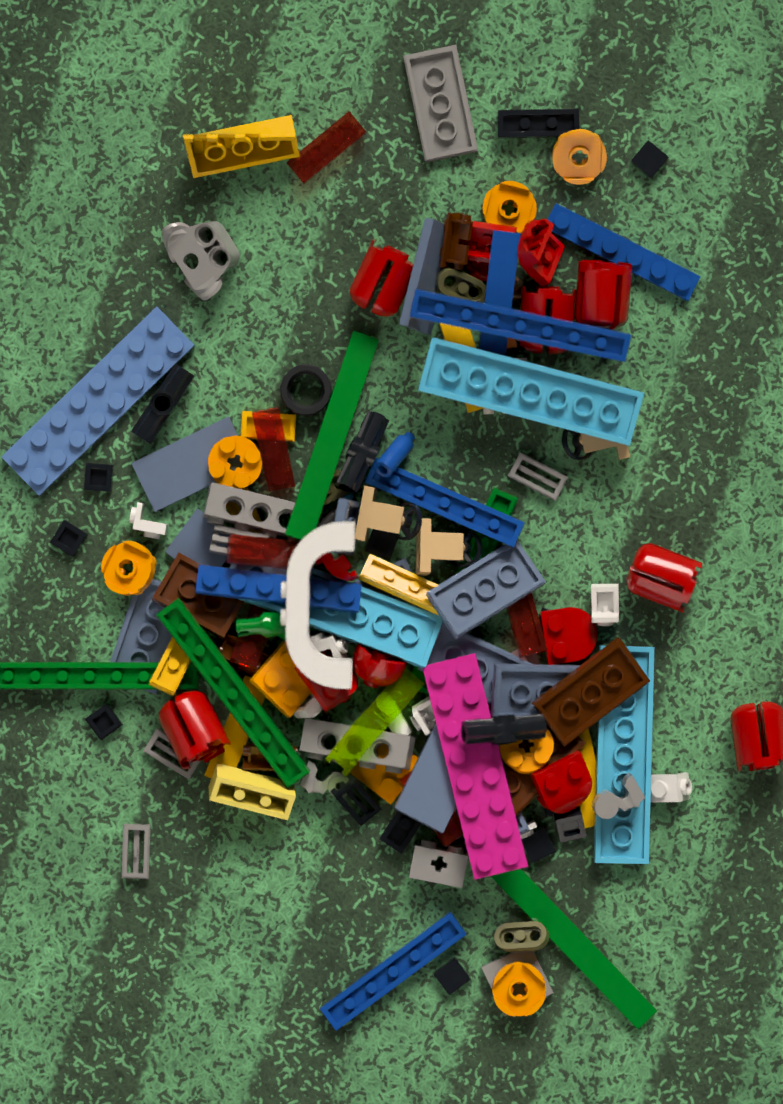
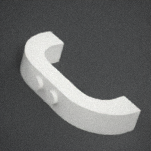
(315, 665)

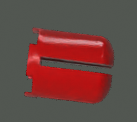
(370, 274)
(603, 293)
(561, 307)
(662, 576)
(193, 728)
(747, 738)

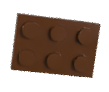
(211, 612)

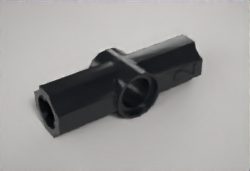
(153, 419)
(362, 452)
(503, 729)

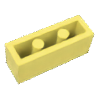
(251, 791)

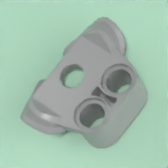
(207, 276)

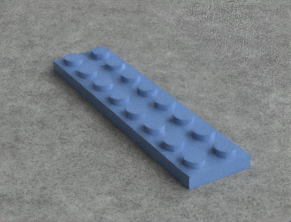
(98, 401)

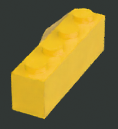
(242, 146)

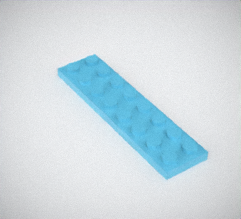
(531, 391)
(379, 625)
(626, 747)

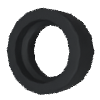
(286, 384)

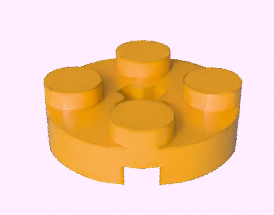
(575, 141)
(500, 195)
(249, 456)
(143, 568)
(531, 761)
(519, 973)

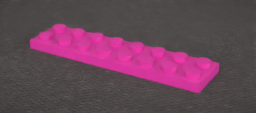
(474, 769)

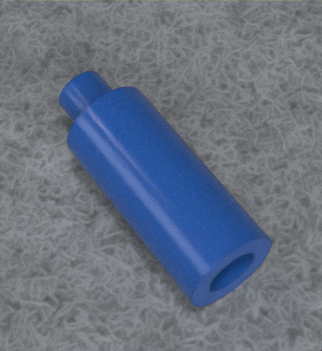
(394, 454)

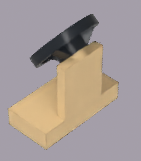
(591, 444)
(385, 517)
(443, 547)

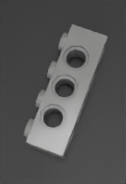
(220, 495)
(400, 745)

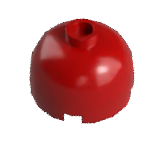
(377, 668)

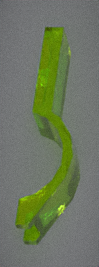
(374, 721)

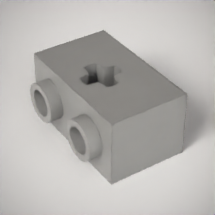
(449, 874)

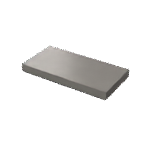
(440, 103)

